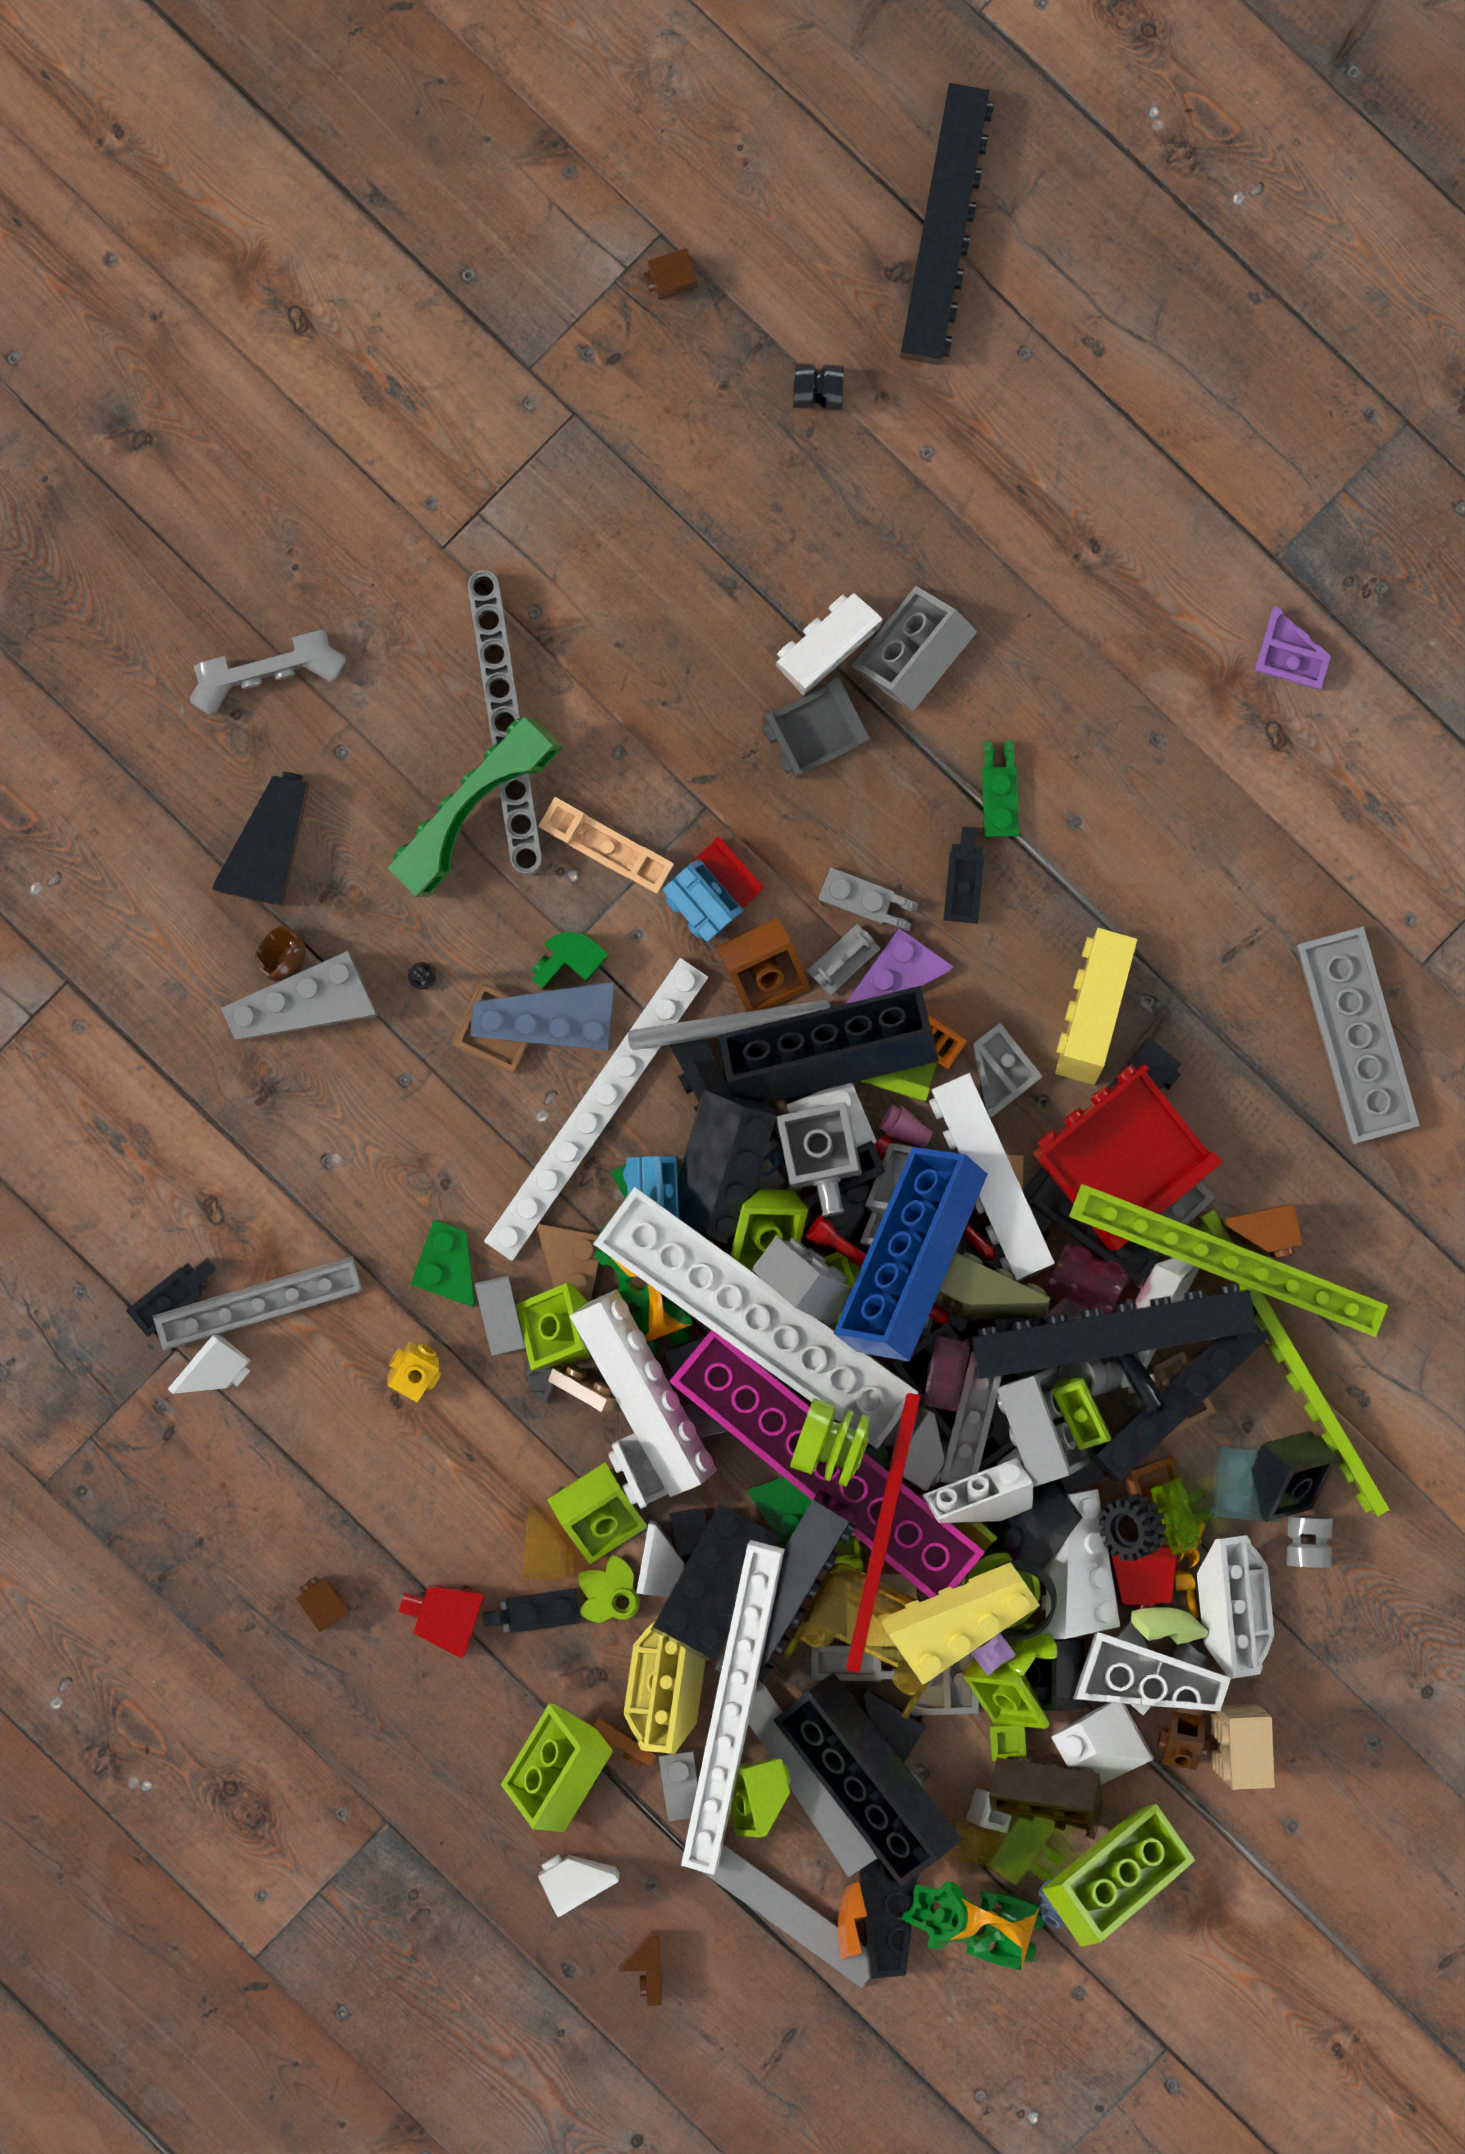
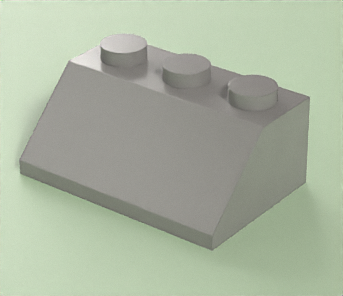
(914, 648)
(1040, 1428)

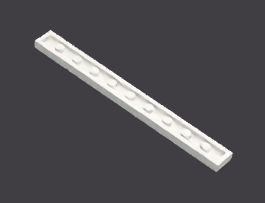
(592, 1114)
(732, 1706)

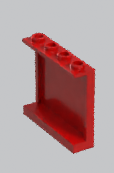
(1127, 1147)

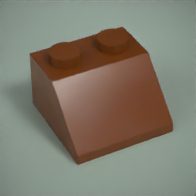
(764, 966)
(1267, 1229)

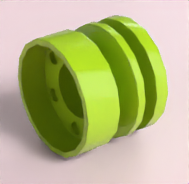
(830, 1442)

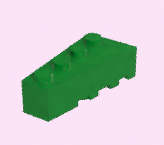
(785, 1504)

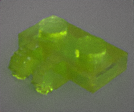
(1180, 1522)
(1020, 1849)

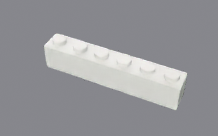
(1001, 1194)
(643, 1393)

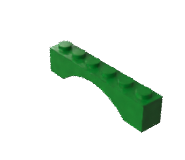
(429, 855)

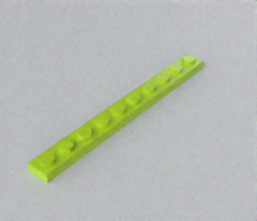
(1228, 1260)
(1301, 1380)

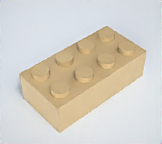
(1243, 1746)

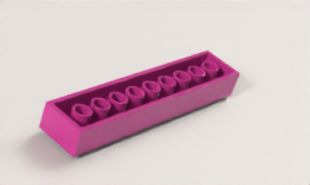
(770, 1423)

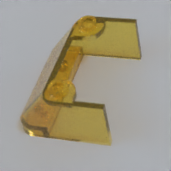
(835, 1614)

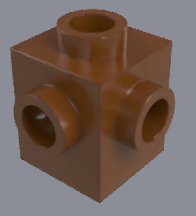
(1183, 1740)

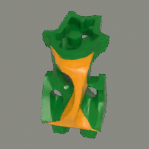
(655, 1313)
(977, 1926)

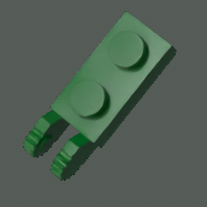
(1000, 793)

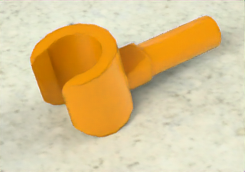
(1192, 1554)
(1184, 1581)

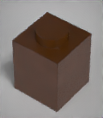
(671, 274)
(322, 1602)

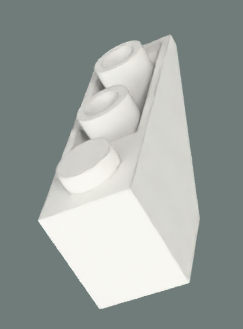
(984, 1496)

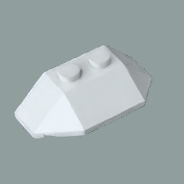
(1166, 1278)
(1236, 1606)

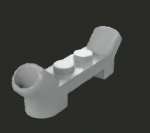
(310, 652)

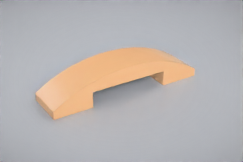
(605, 846)

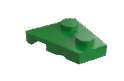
(445, 1264)

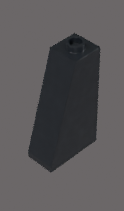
(266, 847)

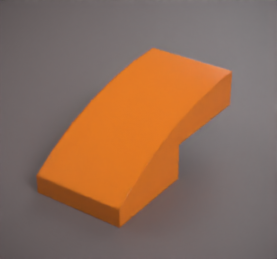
(851, 1910)

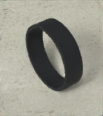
(1038, 1572)

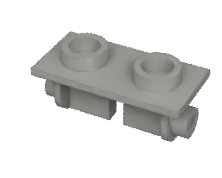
(843, 959)

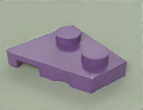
(1291, 654)

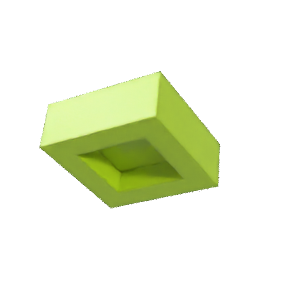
(1007, 1741)

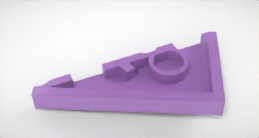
(899, 967)

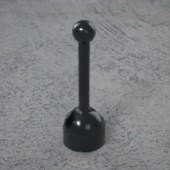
(425, 977)

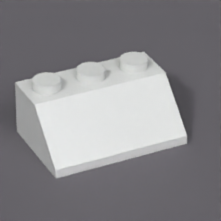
(828, 642)

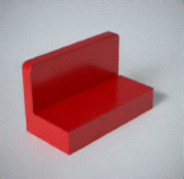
(730, 872)

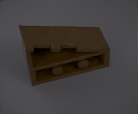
(1047, 1792)

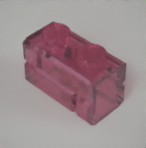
(1087, 1279)
(946, 1373)

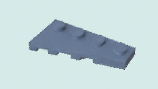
(557, 1017)

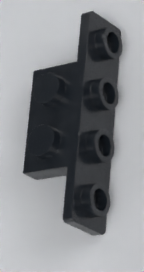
(699, 1069)

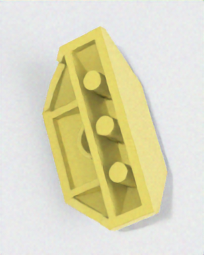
(662, 1692)

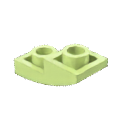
(1172, 1622)

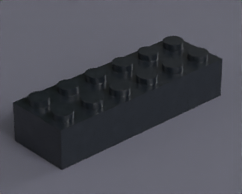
(829, 1047)
(867, 1779)

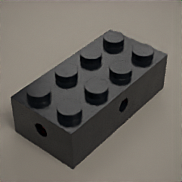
(706, 1591)

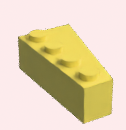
(1096, 1006)
(958, 1620)

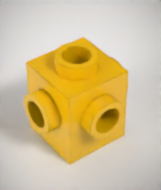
(413, 1370)

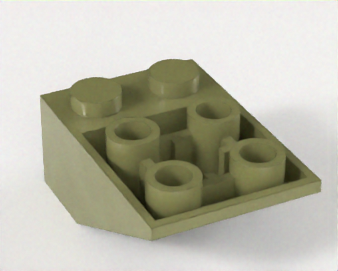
(987, 1294)

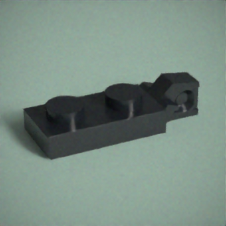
(964, 879)
(173, 1292)
(535, 1611)

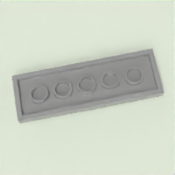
(1357, 1035)

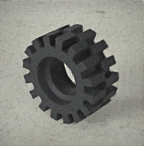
(1146, 1521)

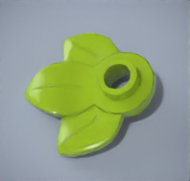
(604, 1588)
(1027, 1650)

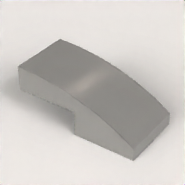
(499, 1315)

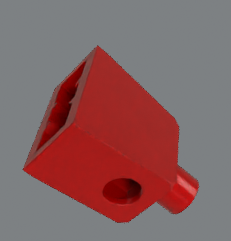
(1146, 1579)
(444, 1616)

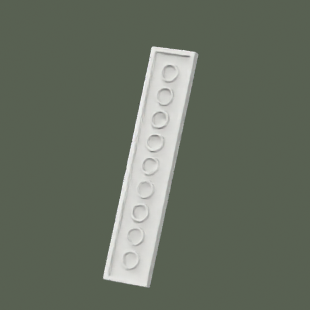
(751, 1314)

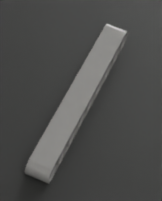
(503, 706)

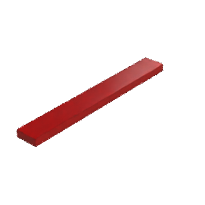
(883, 1532)

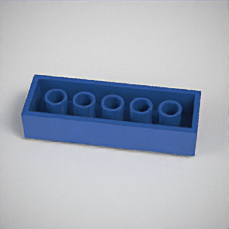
(910, 1253)

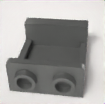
(815, 729)

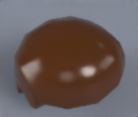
(281, 954)

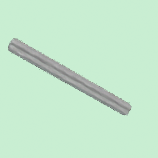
(716, 1026)

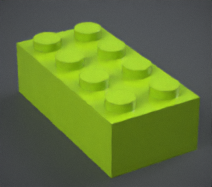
(1118, 1875)

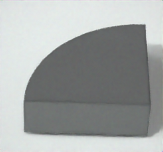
(539, 1383)

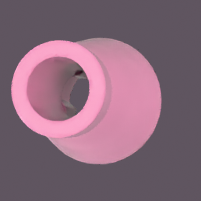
(903, 1126)

